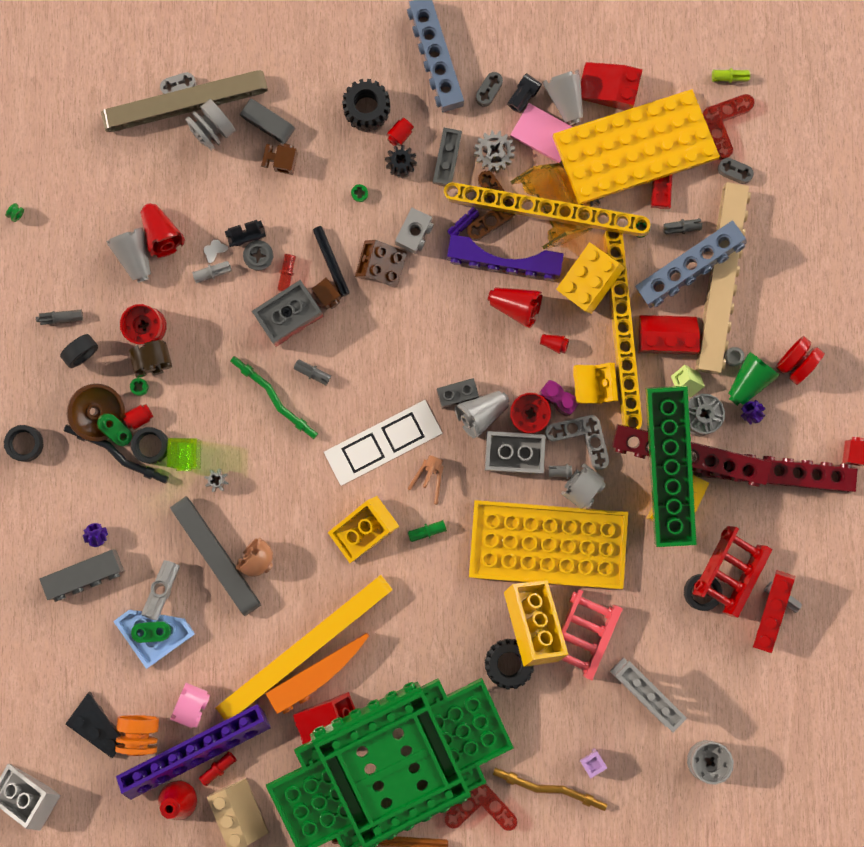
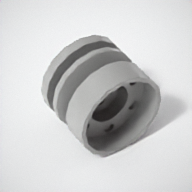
(210, 124)
(713, 419)
(721, 762)

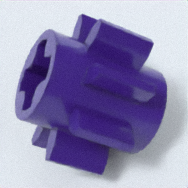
(753, 412)
(95, 535)

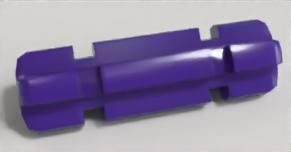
(463, 222)

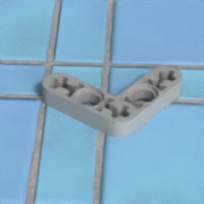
(583, 430)

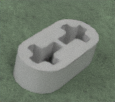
(176, 80)

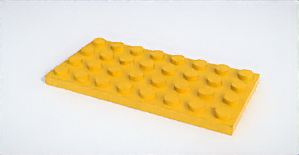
(635, 146)
(548, 544)

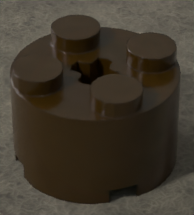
(150, 358)

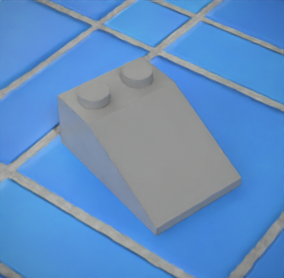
(26, 798)

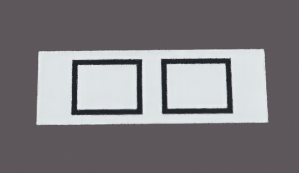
(382, 442)

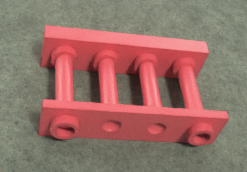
(604, 631)

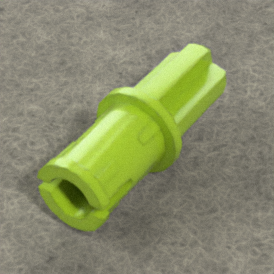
(730, 75)

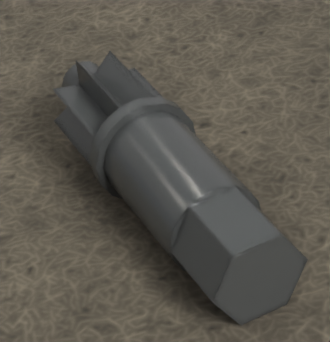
(60, 317)

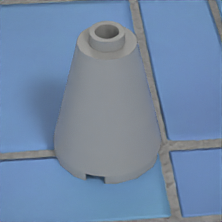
(566, 95)
(132, 253)
(481, 412)

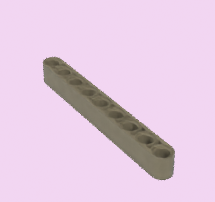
(183, 101)

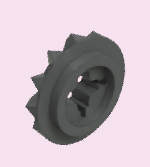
(253, 248)

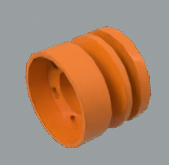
(137, 738)

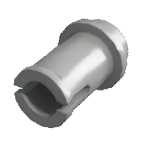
(560, 471)

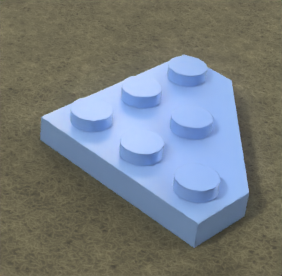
(152, 652)

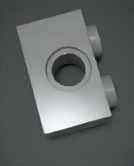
(418, 220)

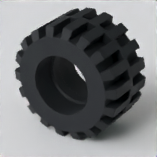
(360, 91)
(496, 675)

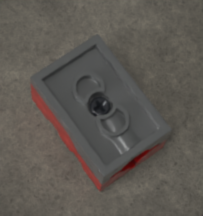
(287, 313)

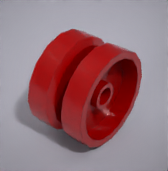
(800, 359)

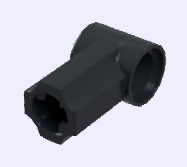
(525, 90)

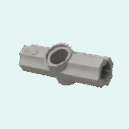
(155, 601)

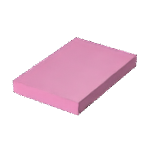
(536, 131)

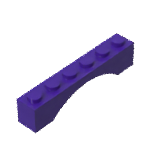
(544, 264)

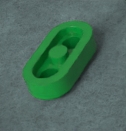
(115, 430)
(150, 631)

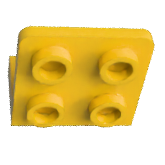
(595, 383)

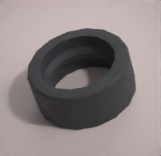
(79, 351)
(137, 438)
(8, 443)
(689, 598)

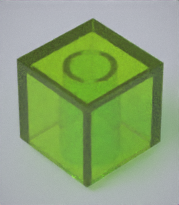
(184, 454)

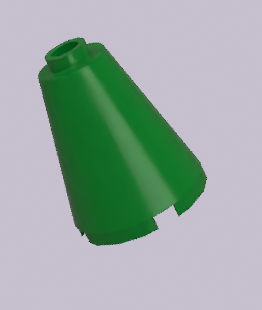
(751, 379)

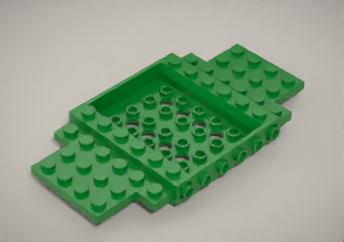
(336, 796)

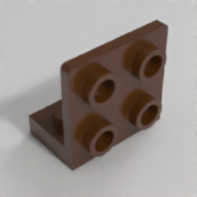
(381, 263)

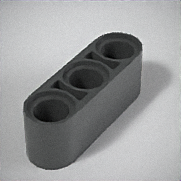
(267, 121)

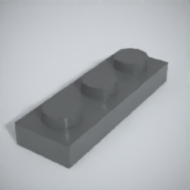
(447, 156)

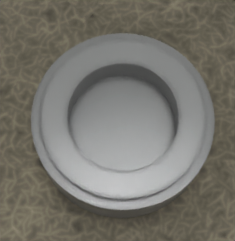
(734, 356)

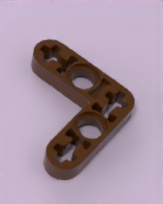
(500, 217)

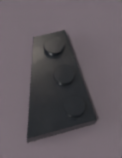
(94, 725)

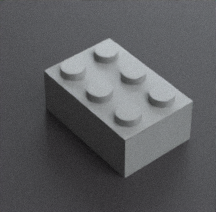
(515, 452)

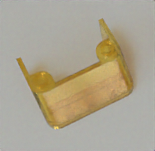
(552, 183)

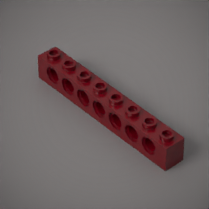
(760, 466)
(846, 481)

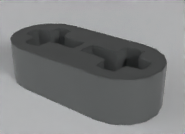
(486, 87)
(734, 175)

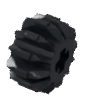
(399, 155)

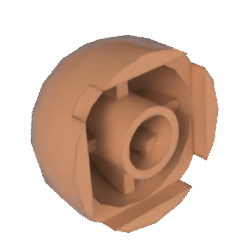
(256, 559)

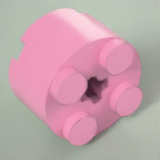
(189, 704)

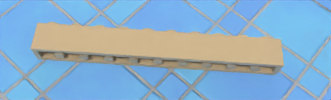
(722, 285)

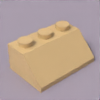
(237, 814)

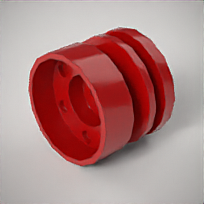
(135, 317)
(540, 407)

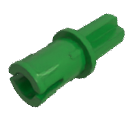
(427, 531)

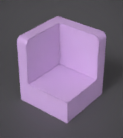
(593, 763)

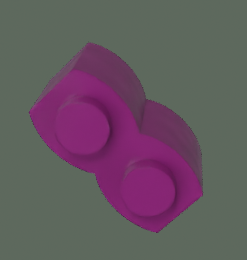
(563, 401)

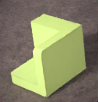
(690, 378)

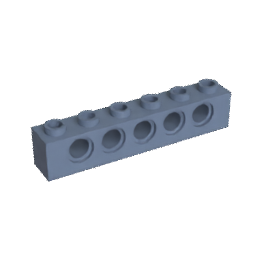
(454, 97)
(729, 232)

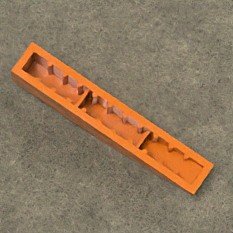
(309, 680)

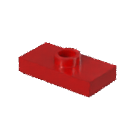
(662, 193)

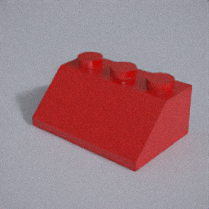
(668, 335)

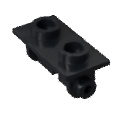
(253, 232)

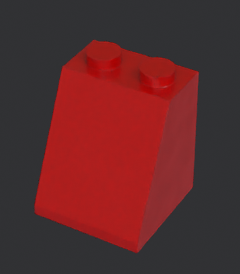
(322, 715)

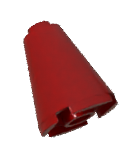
(160, 232)
(517, 304)
(177, 800)

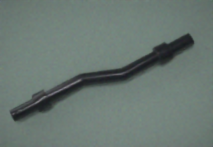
(147, 472)

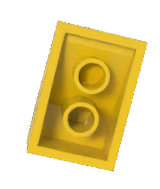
(363, 529)

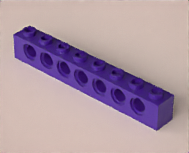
(193, 752)

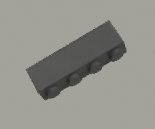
(82, 574)

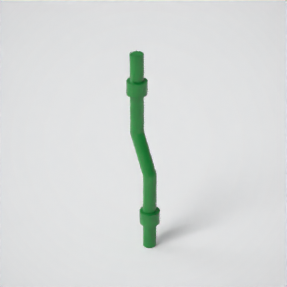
(247, 371)

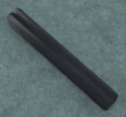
(331, 261)

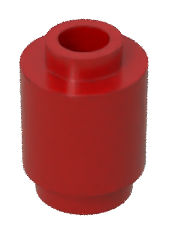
(400, 132)
(138, 416)

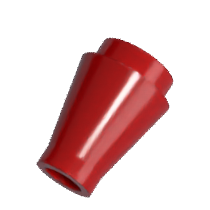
(555, 342)

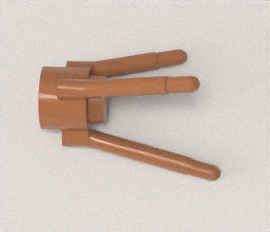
(432, 466)

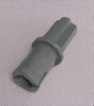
(682, 226)
(312, 372)

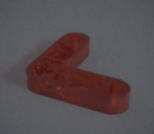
(717, 122)
(485, 801)

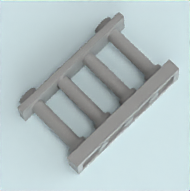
(648, 694)

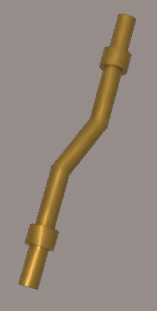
(586, 799)

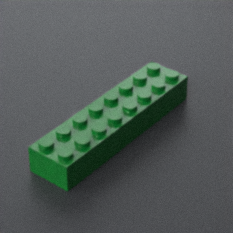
(671, 466)

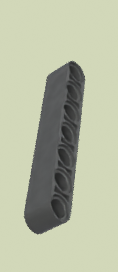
(215, 556)

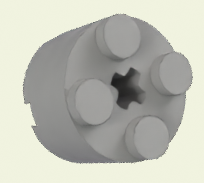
(583, 487)

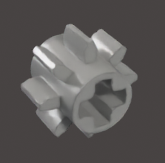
(211, 478)

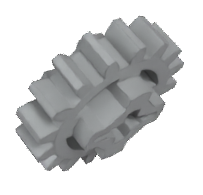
(491, 146)

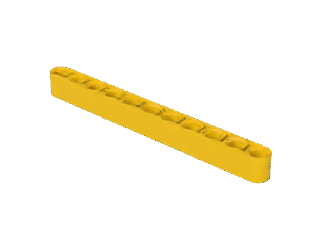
(554, 215)
(626, 319)
(304, 648)

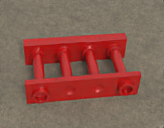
(748, 579)

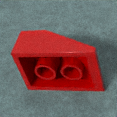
(610, 84)

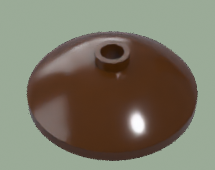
(103, 400)

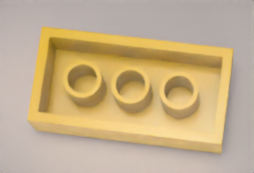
(535, 623)

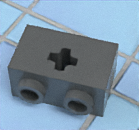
(457, 393)

